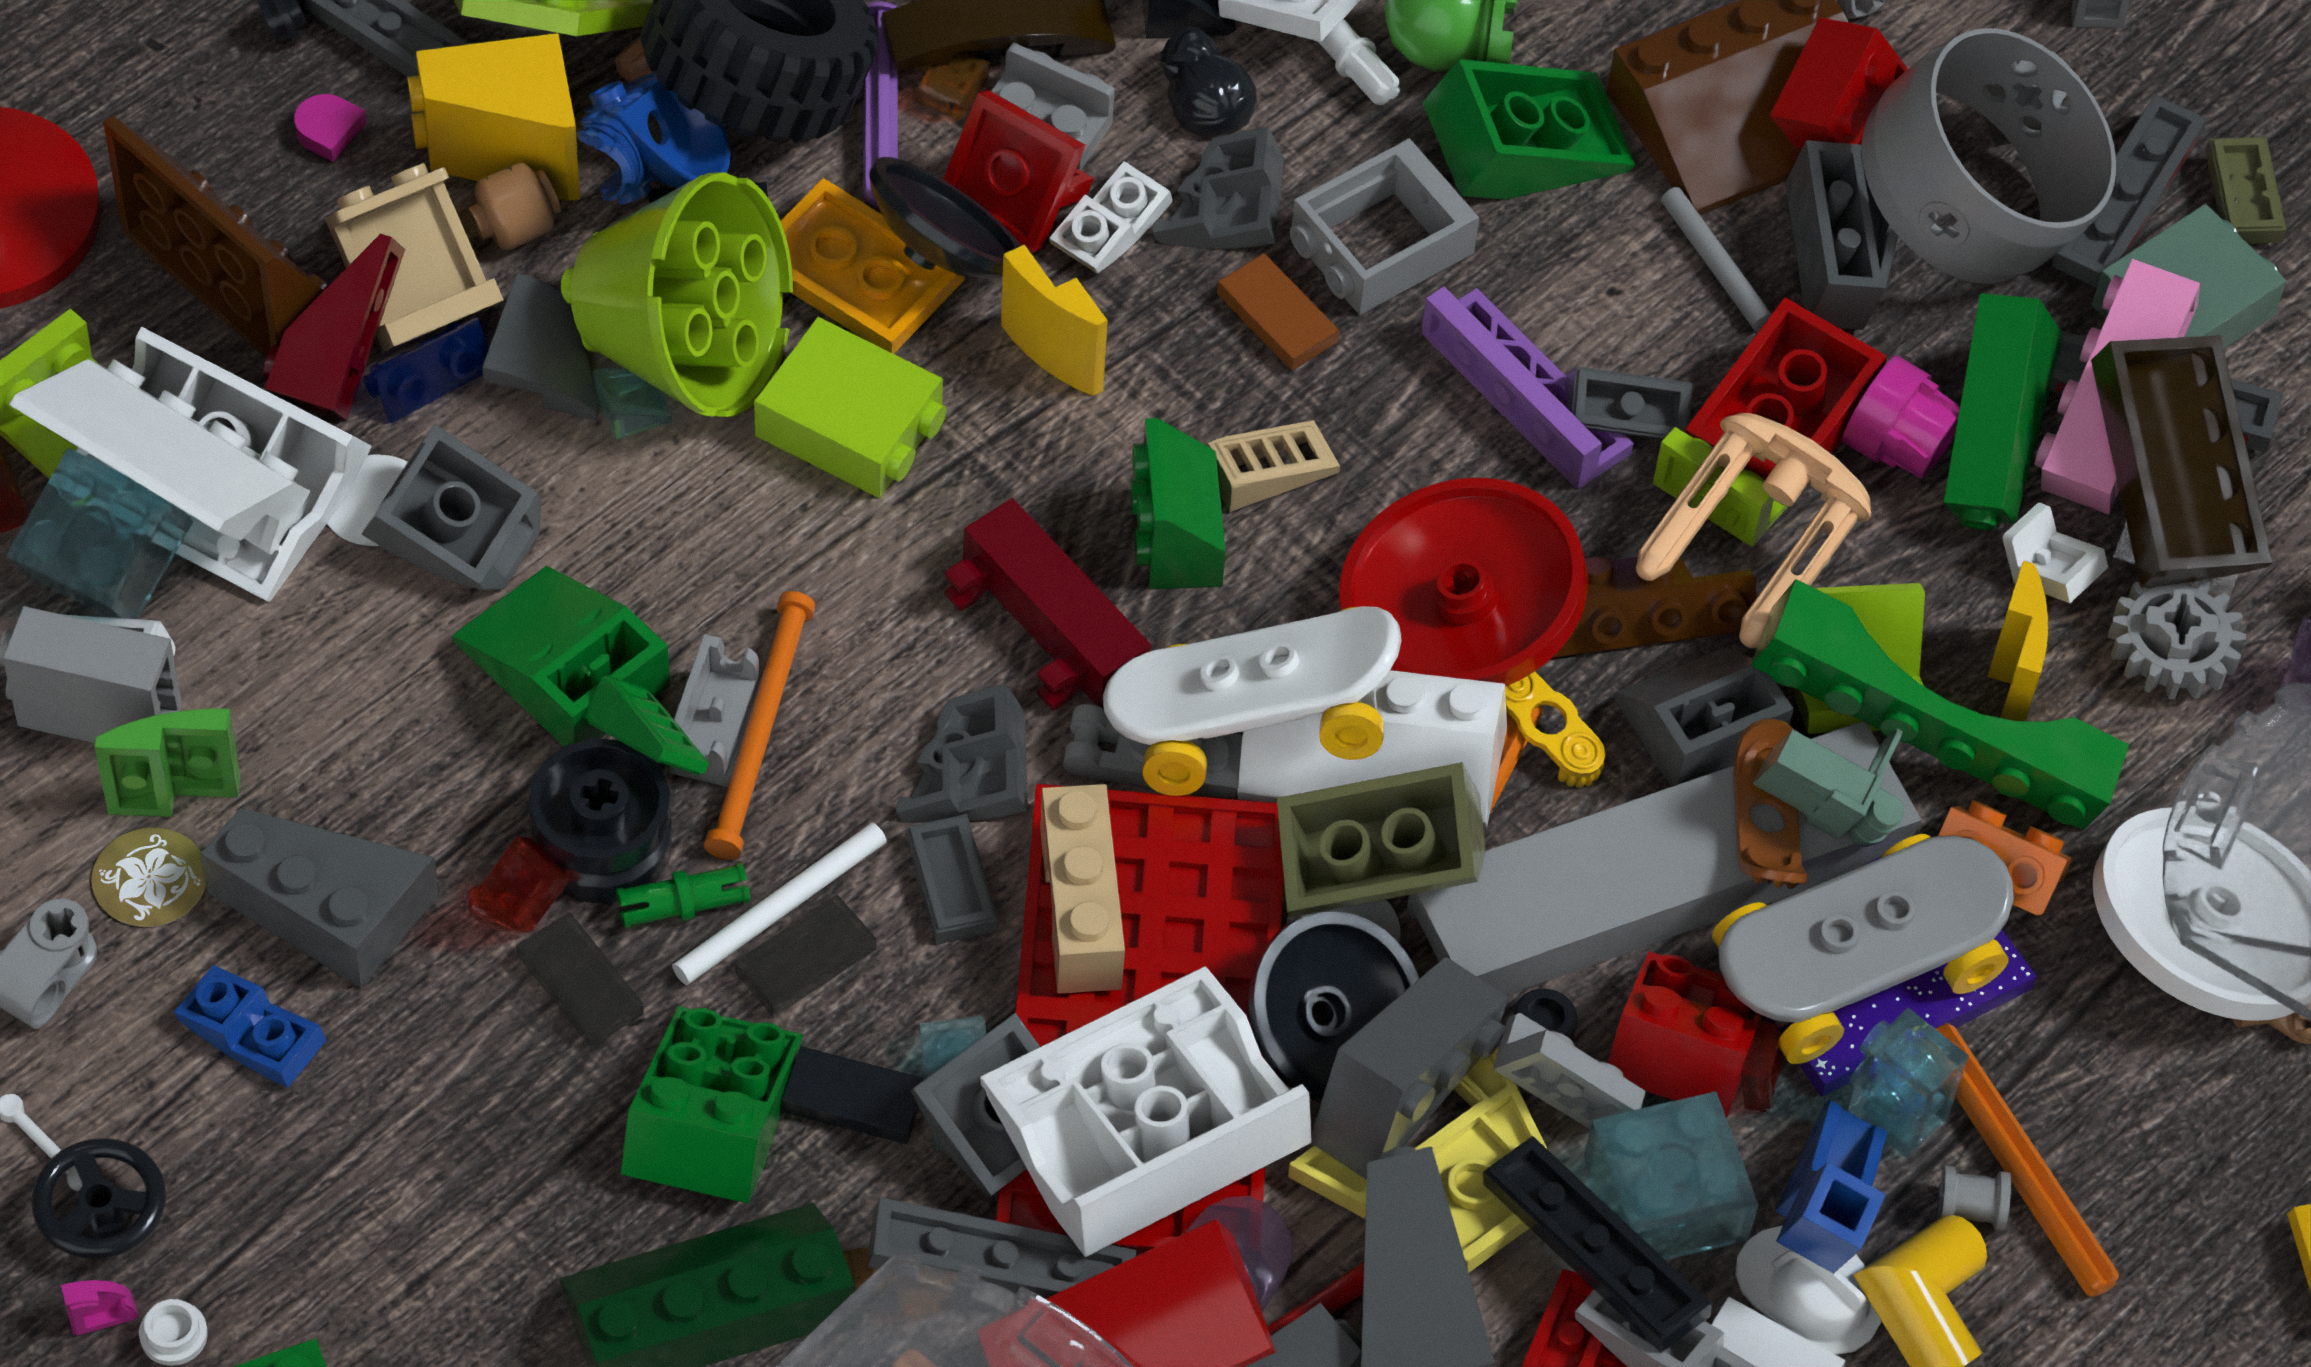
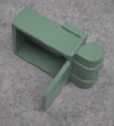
(1833, 789)

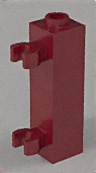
(1049, 600)

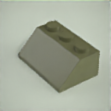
(1380, 839)

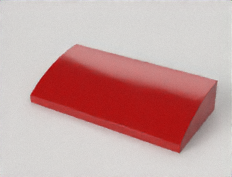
(1176, 1304)

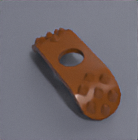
(1762, 853)

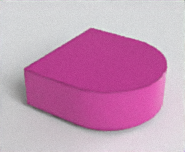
(328, 124)

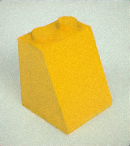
(497, 109)

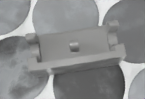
(717, 707)

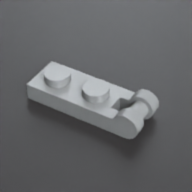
(1126, 765)

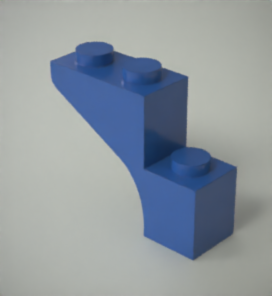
(1831, 1191)

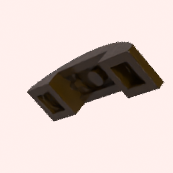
(935, 29)

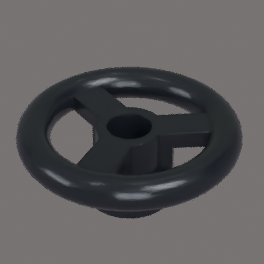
(105, 1225)

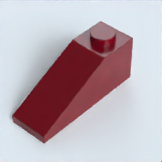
(332, 339)

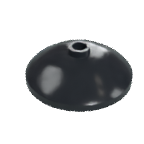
(939, 221)
(1341, 968)

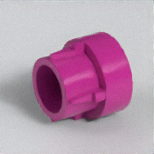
(1903, 419)

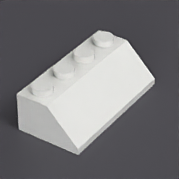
(1426, 726)

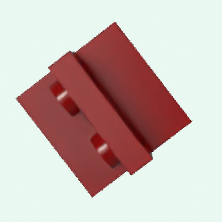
(1017, 168)

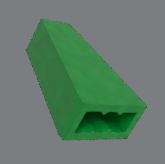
(2001, 409)

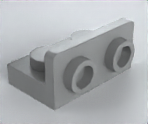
(1058, 95)
(1562, 1074)

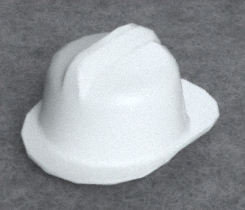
(1805, 1296)

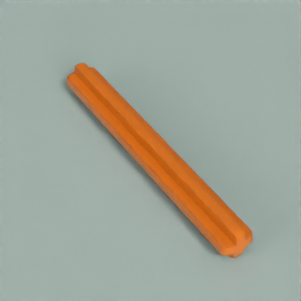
(2032, 1175)

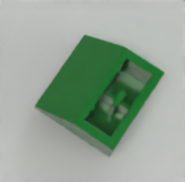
(1176, 509)

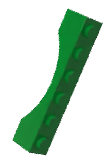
(1829, 655)

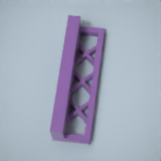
(1513, 389)

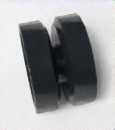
(602, 817)

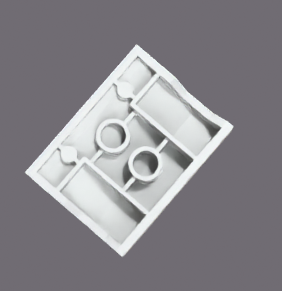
(168, 451)
(321, 452)
(1147, 1110)

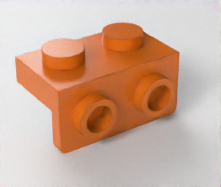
(2031, 860)

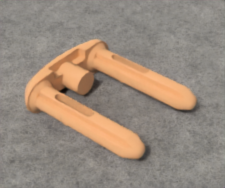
(1798, 464)

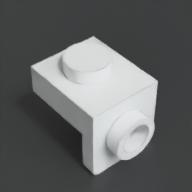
(2062, 561)

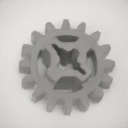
(2177, 637)

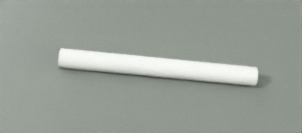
(779, 903)

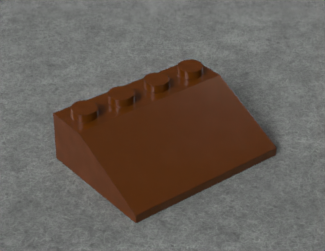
(1707, 92)
(205, 241)

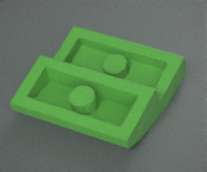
(166, 757)

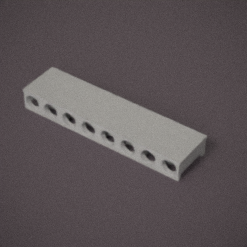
(1630, 877)

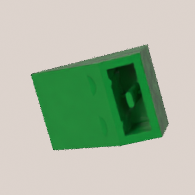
(556, 643)
(710, 1104)

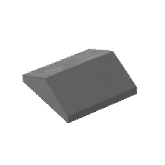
(963, 1114)

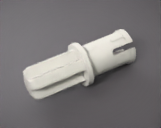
(1358, 60)

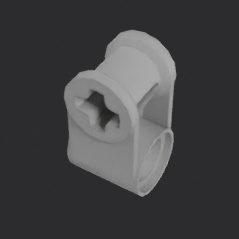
(44, 963)

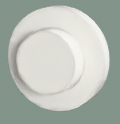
(173, 1332)

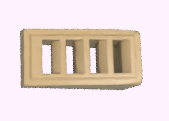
(1260, 484)

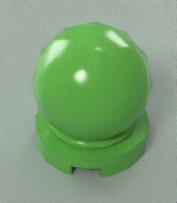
(1448, 30)

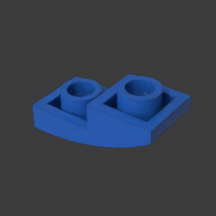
(249, 1028)

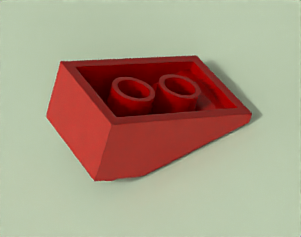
(1796, 375)

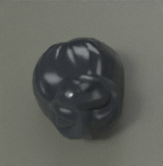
(1206, 89)

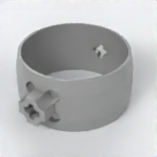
(1918, 173)

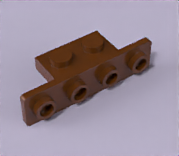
(1635, 612)

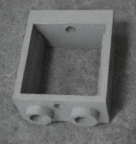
(1423, 192)

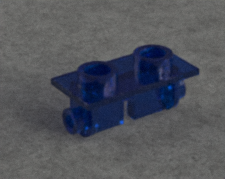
(429, 371)

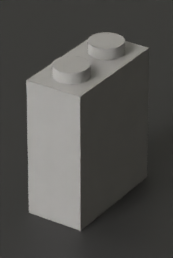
(85, 674)

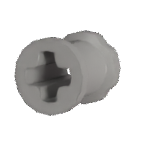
(1975, 1197)

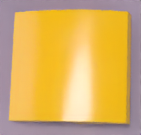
(1053, 324)
(2022, 643)

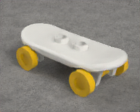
(1253, 683)

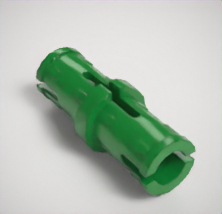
(683, 895)

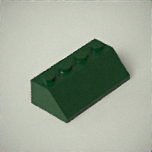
(712, 1294)

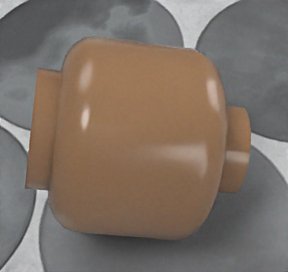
(514, 206)

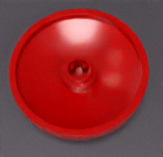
(45, 205)
(1473, 576)

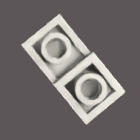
(1113, 220)

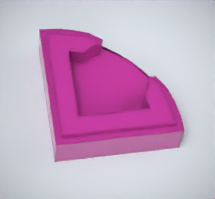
(97, 1305)

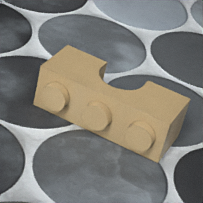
(1083, 888)

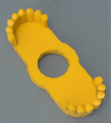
(1573, 749)

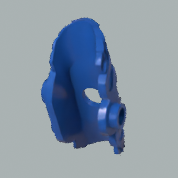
(619, 127)

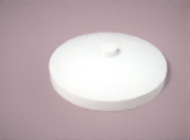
(2135, 915)

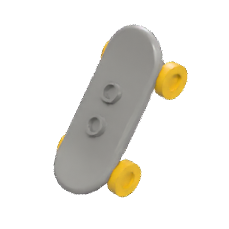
(1865, 933)

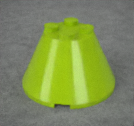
(689, 293)

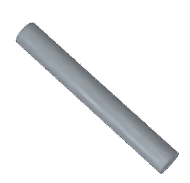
(1716, 257)

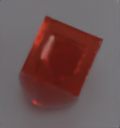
(517, 889)

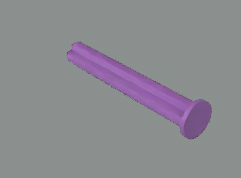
(879, 106)

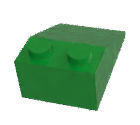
(1524, 128)

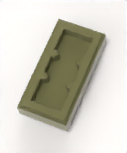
(2246, 188)

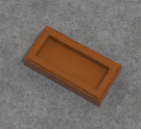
(1277, 311)

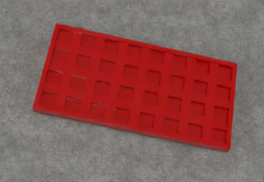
(1193, 893)

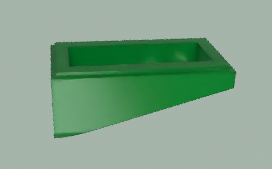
(644, 724)

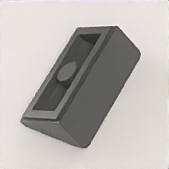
(1628, 402)

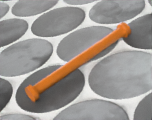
(725, 840)

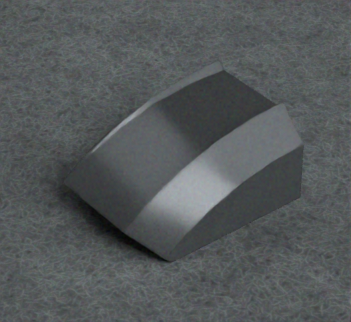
(457, 515)

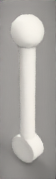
(13, 1111)

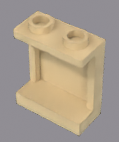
(439, 269)

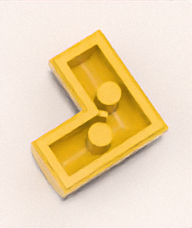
(1912, 1287)

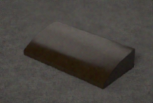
(2180, 459)

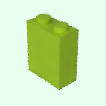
(850, 408)

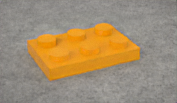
(857, 268)

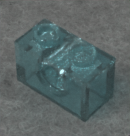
(1906, 1080)

